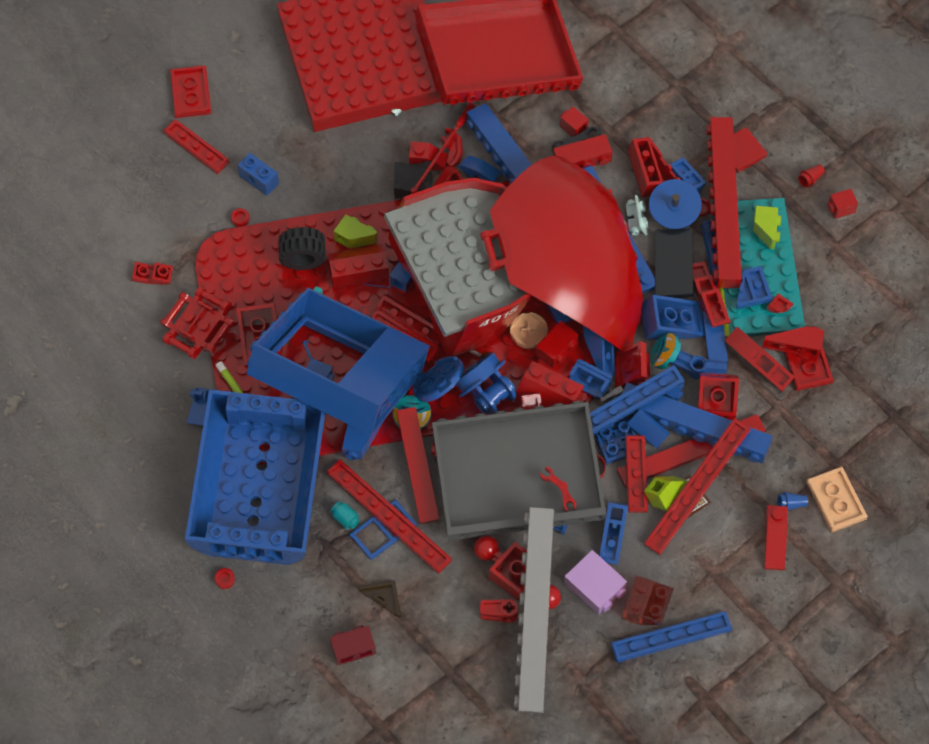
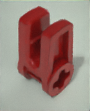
(497, 610)

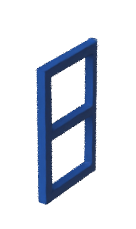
(383, 529)

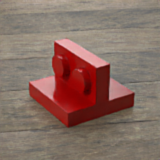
(632, 365)

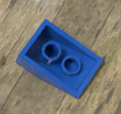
(672, 315)

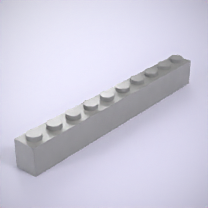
(535, 610)

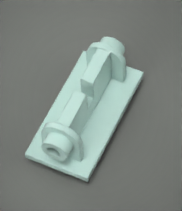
(639, 222)

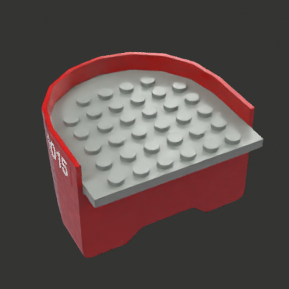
(442, 250)

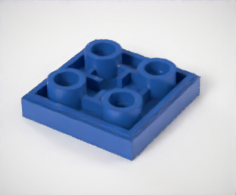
(612, 440)

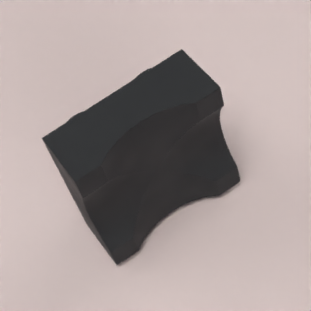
(408, 175)

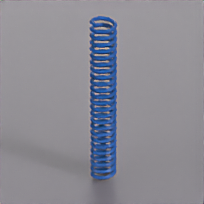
(707, 246)

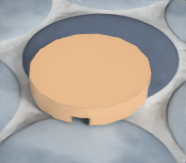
(528, 330)

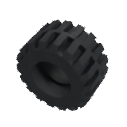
(302, 248)

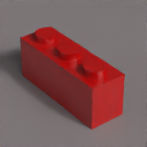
(587, 152)

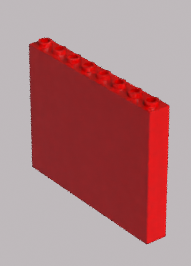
(497, 49)

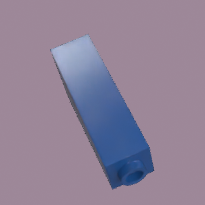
(357, 442)

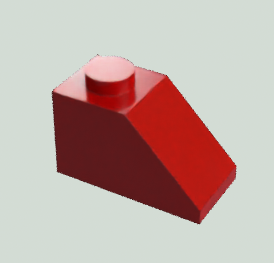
(426, 152)

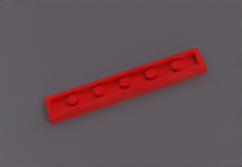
(417, 465)

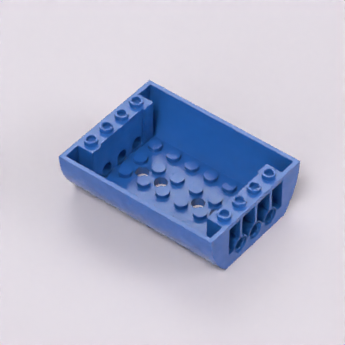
(230, 480)

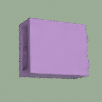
(595, 582)

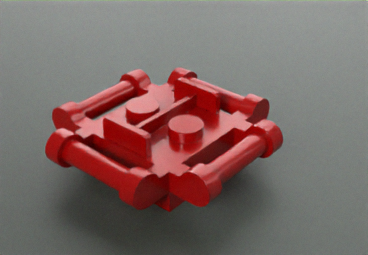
(197, 323)

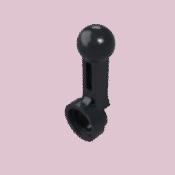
(582, 136)

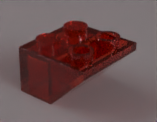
(647, 602)

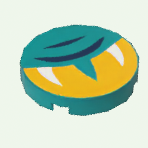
(665, 351)
(423, 410)

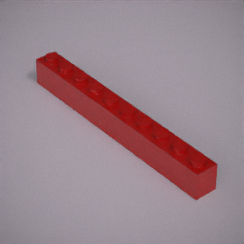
(724, 205)

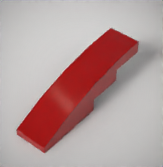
(709, 296)

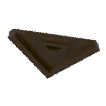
(383, 594)

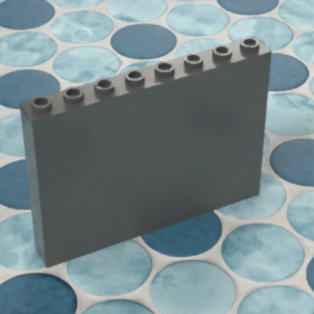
(495, 463)

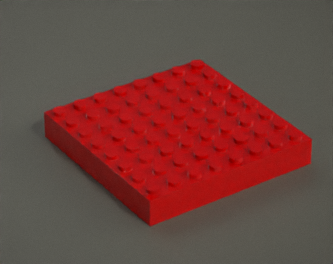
(357, 58)

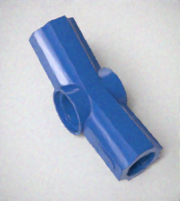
(686, 362)

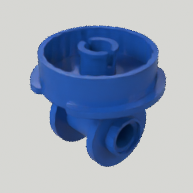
(498, 391)

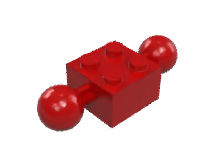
(508, 568)

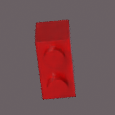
(557, 344)

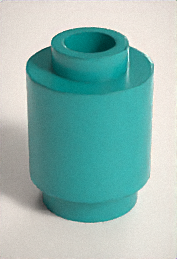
(345, 515)

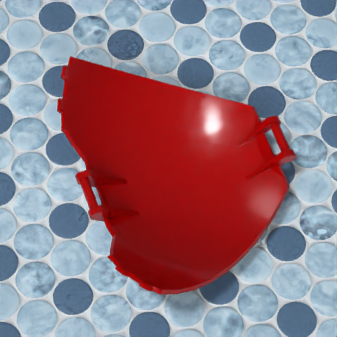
(569, 247)

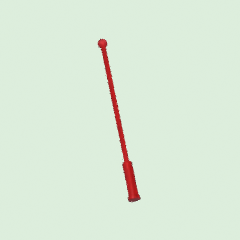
(459, 124)

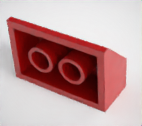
(358, 265)
(551, 385)

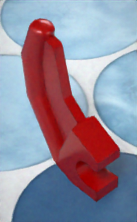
(455, 148)

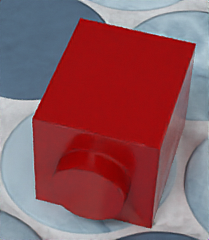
(573, 122)
(842, 203)

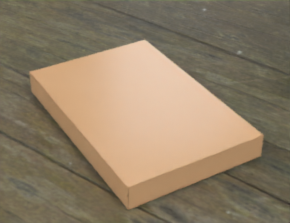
(836, 499)

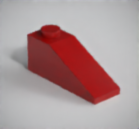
(799, 341)
(775, 537)

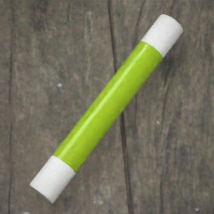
(228, 377)

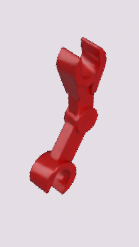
(563, 487)

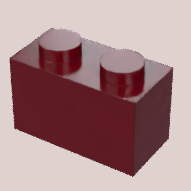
(352, 645)

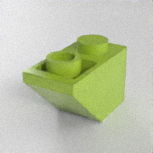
(765, 225)
(354, 234)
(664, 491)

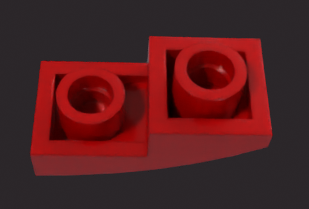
(152, 274)

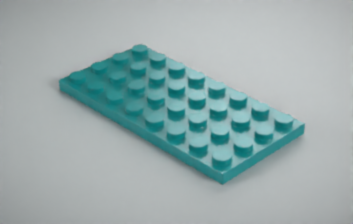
(778, 269)

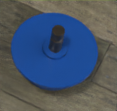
(675, 204)

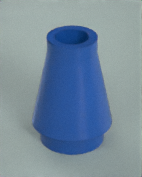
(792, 500)

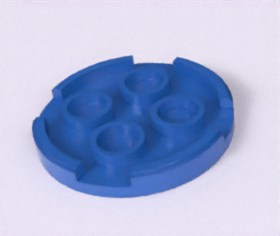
(438, 379)

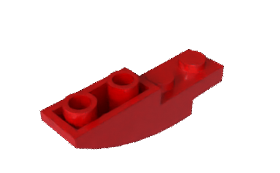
(759, 358)

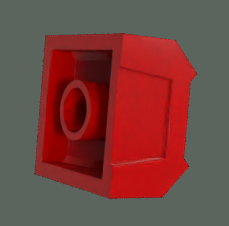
(718, 394)

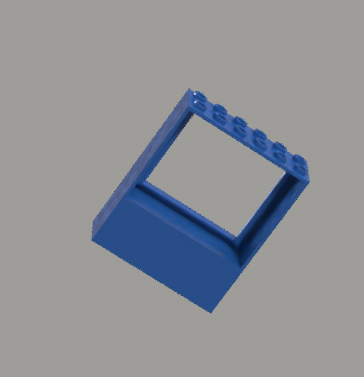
(371, 386)

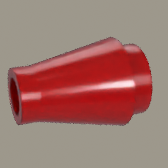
(810, 176)

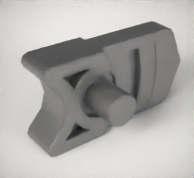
(613, 393)

